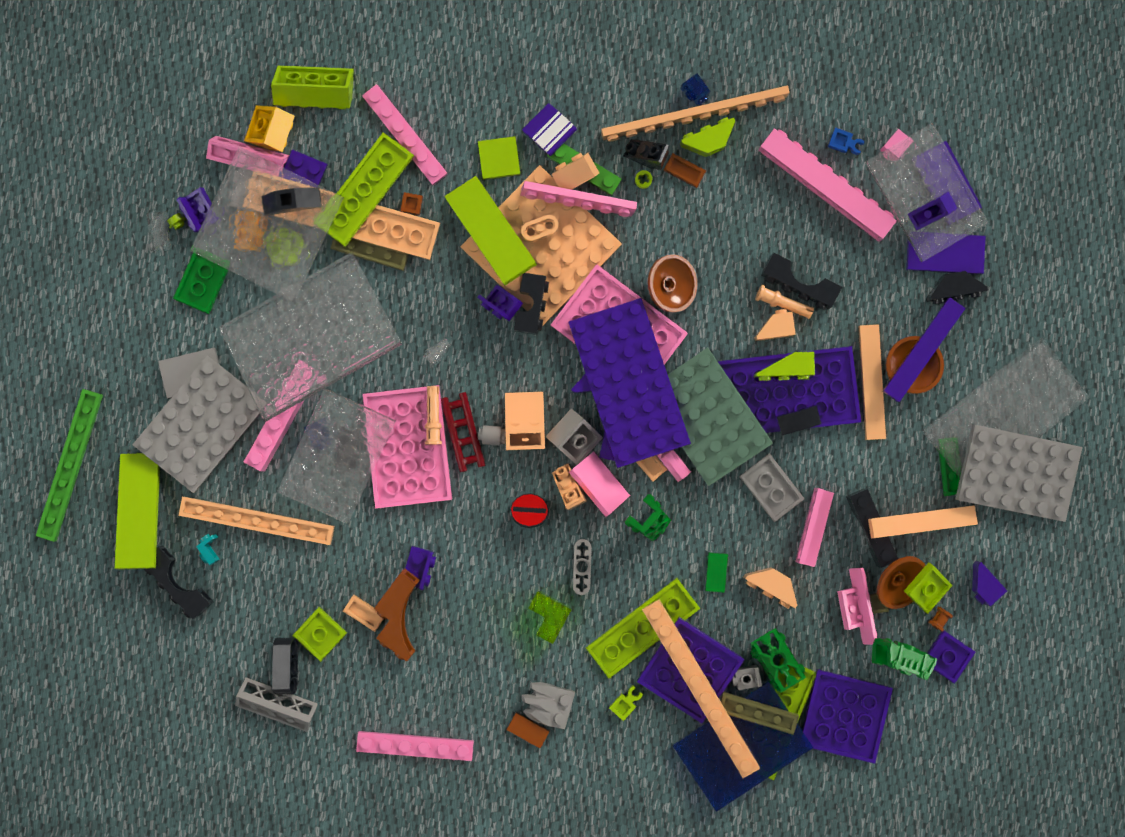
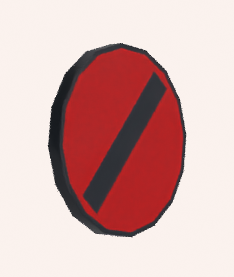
(529, 510)

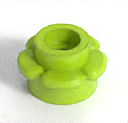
(176, 221)

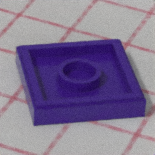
(951, 656)

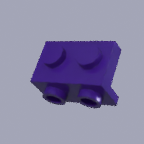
(195, 208)
(501, 302)

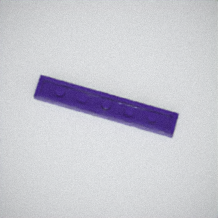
(923, 349)

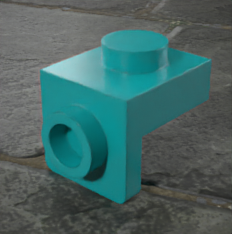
(207, 553)

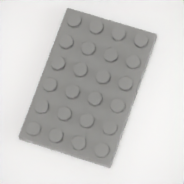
(199, 424)
(1018, 473)

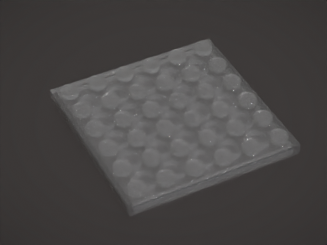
(264, 249)

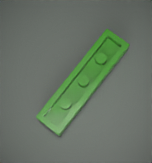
(604, 180)

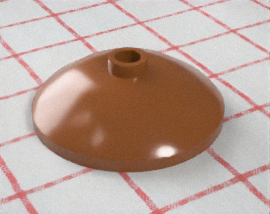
(680, 283)
(929, 375)
(896, 579)

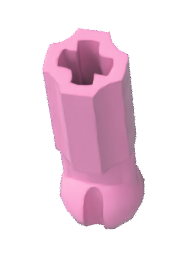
(674, 465)

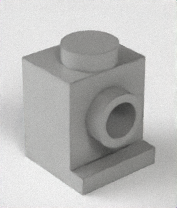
(752, 672)

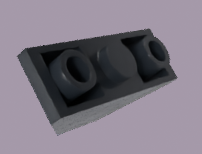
(647, 153)
(291, 200)
(956, 286)

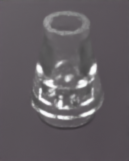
(437, 351)

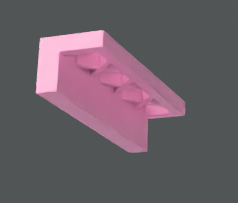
(224, 150)
(814, 527)

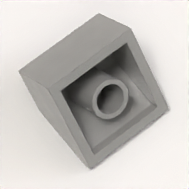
(574, 436)

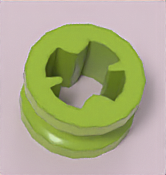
(641, 174)

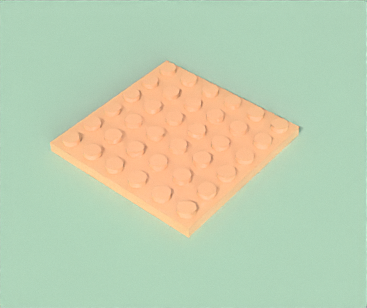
(561, 257)

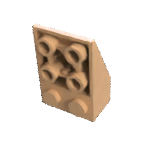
(524, 421)

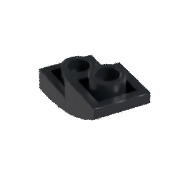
(799, 420)

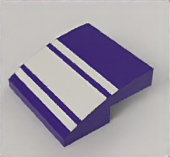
(549, 129)

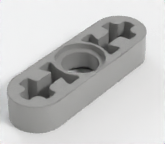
(587, 572)

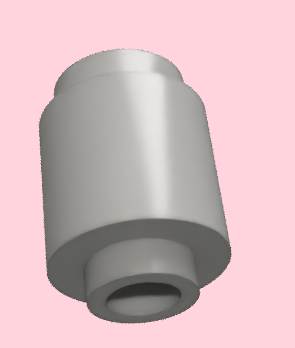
(492, 435)

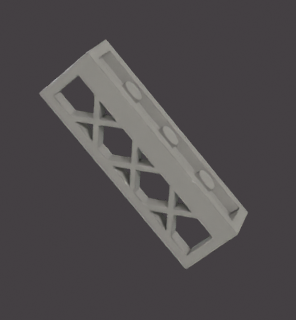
(271, 709)

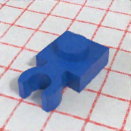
(842, 141)

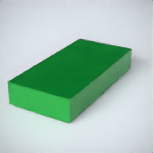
(716, 572)

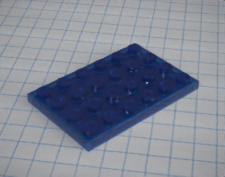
(714, 768)

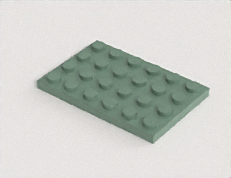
(715, 417)

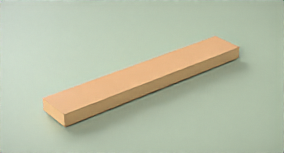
(872, 382)
(922, 521)

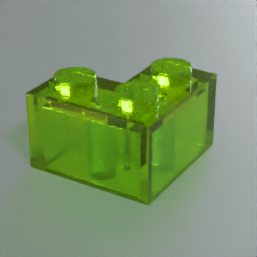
(554, 615)

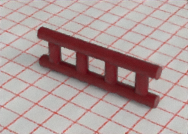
(472, 439)

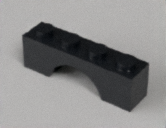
(779, 271)
(864, 509)
(192, 601)

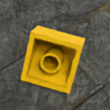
(269, 128)

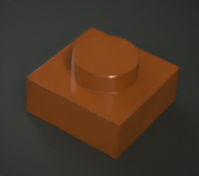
(411, 203)

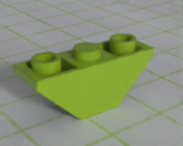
(710, 138)

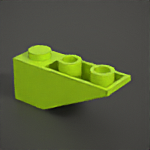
(794, 365)

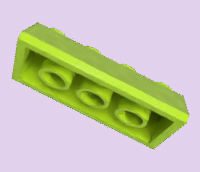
(312, 87)

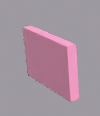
(599, 484)

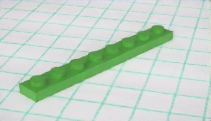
(69, 465)

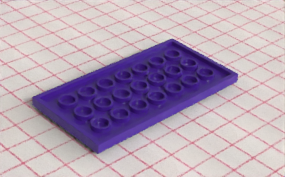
(629, 383)
(831, 388)

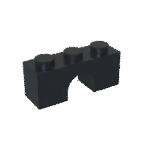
(535, 287)

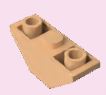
(568, 487)
(773, 584)

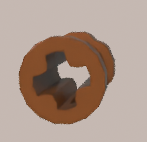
(940, 619)

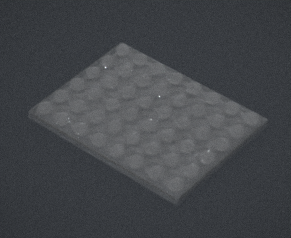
(310, 343)

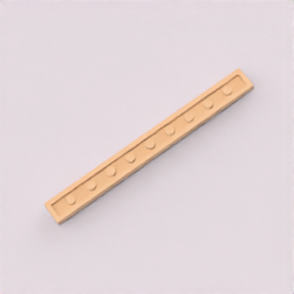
(687, 115)
(701, 688)

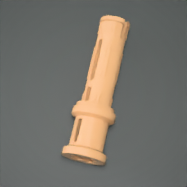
(775, 299)
(433, 426)

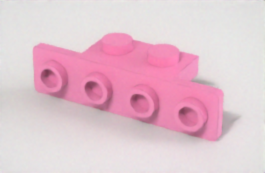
(856, 606)

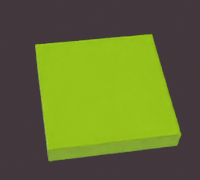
(499, 158)
(928, 588)
(319, 634)

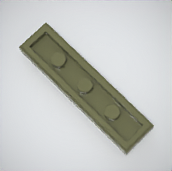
(373, 253)
(760, 713)

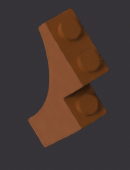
(393, 608)

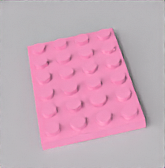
(604, 291)
(408, 468)

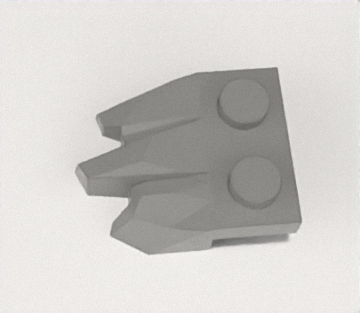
(549, 704)

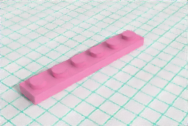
(404, 134)
(577, 198)
(415, 745)

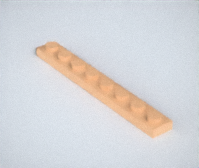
(256, 520)

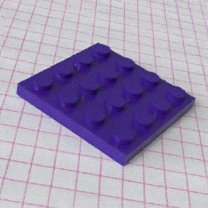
(714, 659)
(846, 715)

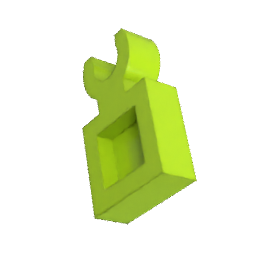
(624, 704)

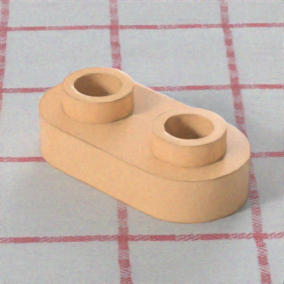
(539, 228)

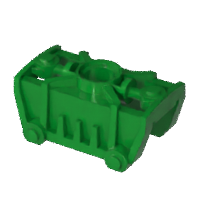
(654, 525)
(903, 658)
(770, 668)

